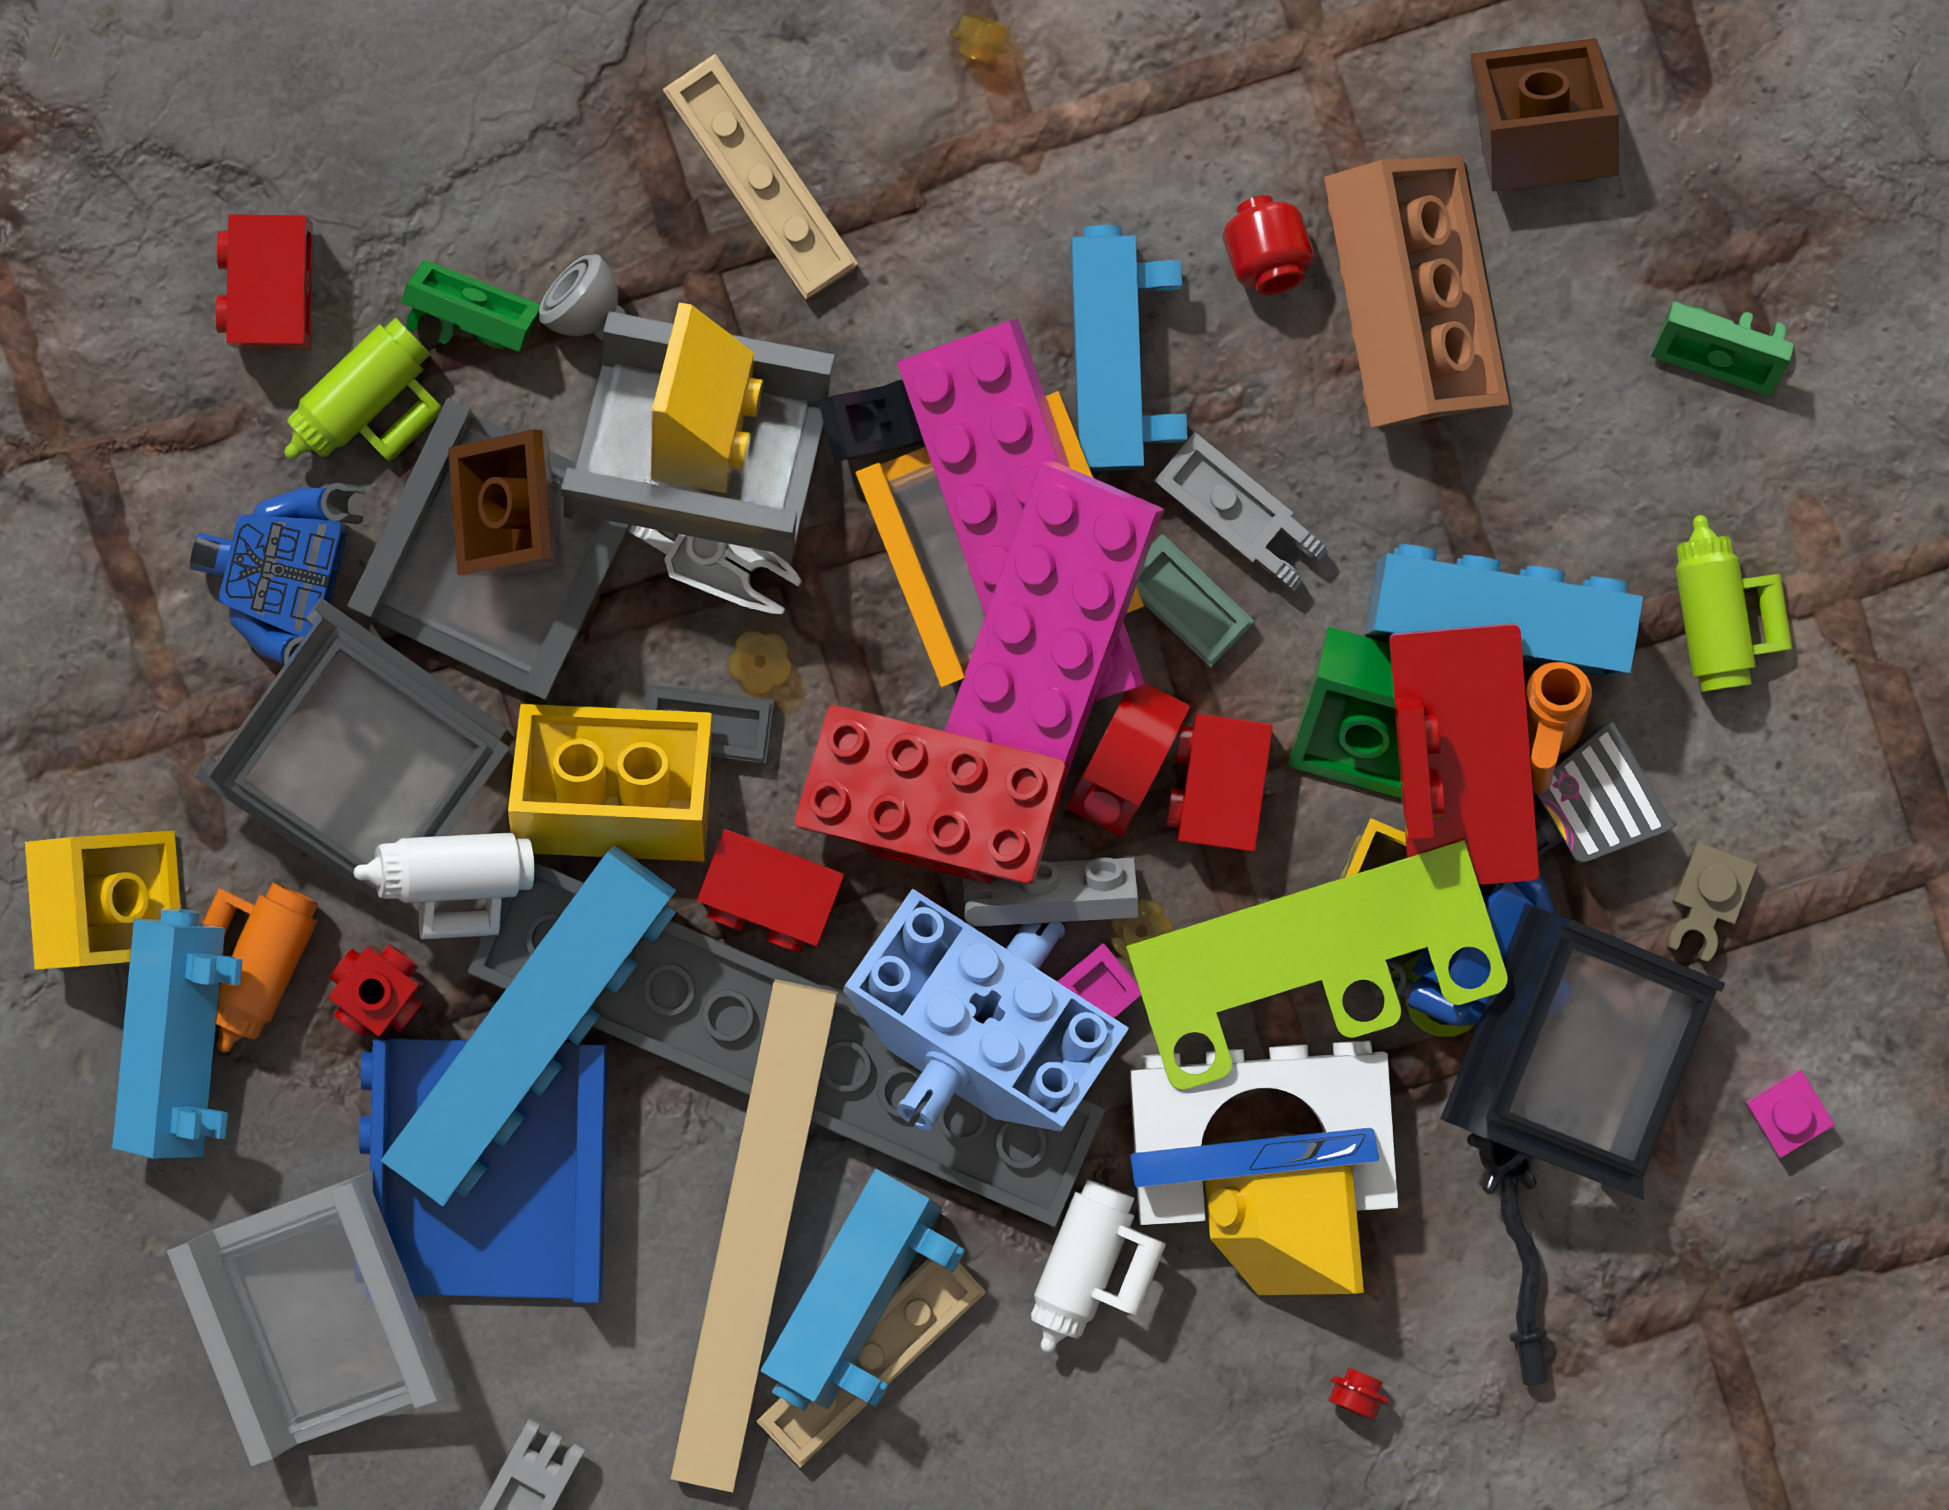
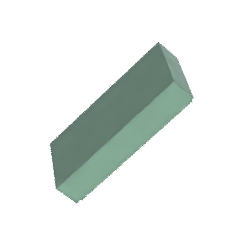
(1190, 602)

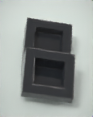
(870, 422)

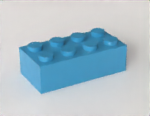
(1558, 621)

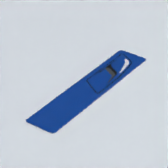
(1254, 1157)

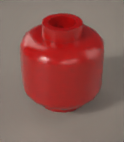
(1268, 245)

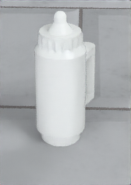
(452, 870)
(1084, 1261)

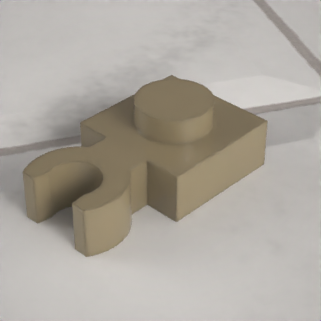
(1712, 889)

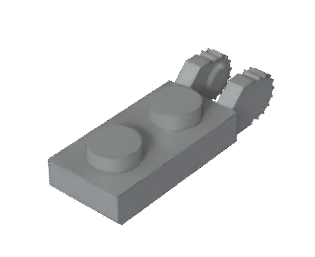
(1235, 507)

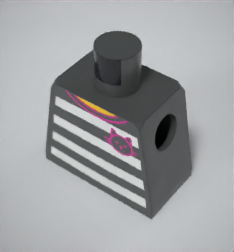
(1598, 800)

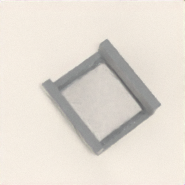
(308, 1318)

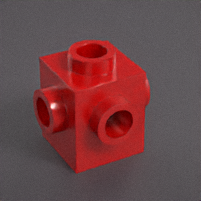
(400, 986)

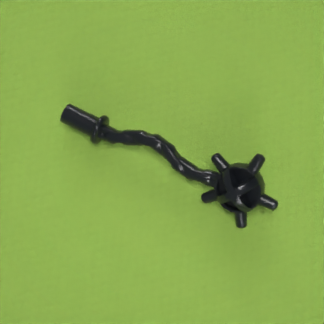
(1507, 1168)

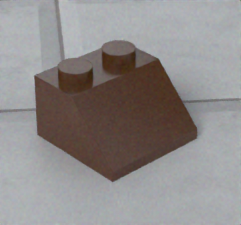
(1545, 114)
(504, 505)

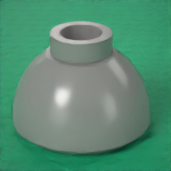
(581, 298)

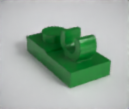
(478, 308)
(1723, 349)

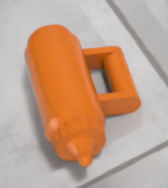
(1556, 715)
(270, 953)

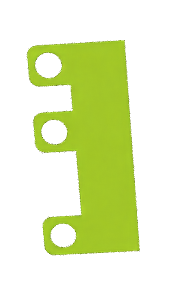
(1318, 934)

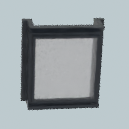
(1581, 1050)

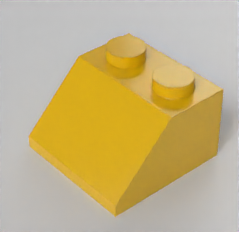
(702, 404)
(91, 892)

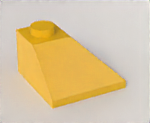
(1289, 1230)

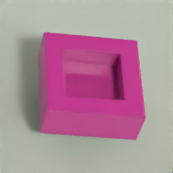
(1102, 982)
(1789, 1113)

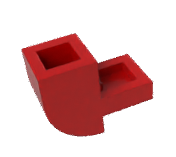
(1128, 758)

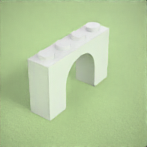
(1341, 1090)

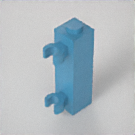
(1108, 349)
(171, 1036)
(852, 1292)

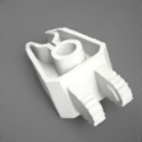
(706, 567)

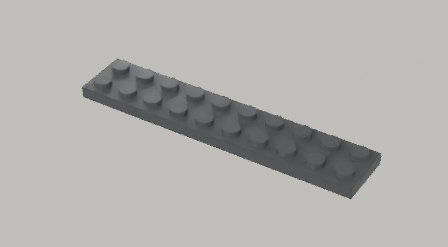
(709, 1012)

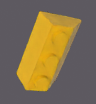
(612, 780)

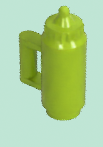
(359, 391)
(1717, 611)

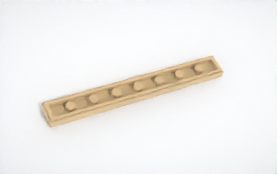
(754, 1235)

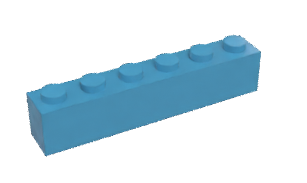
(529, 1025)

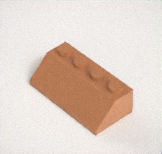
(1416, 289)

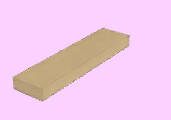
(760, 177)
(911, 1322)

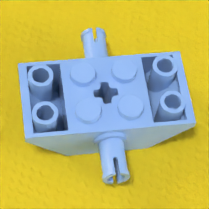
(1037, 1036)

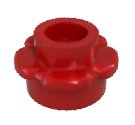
(1358, 1394)

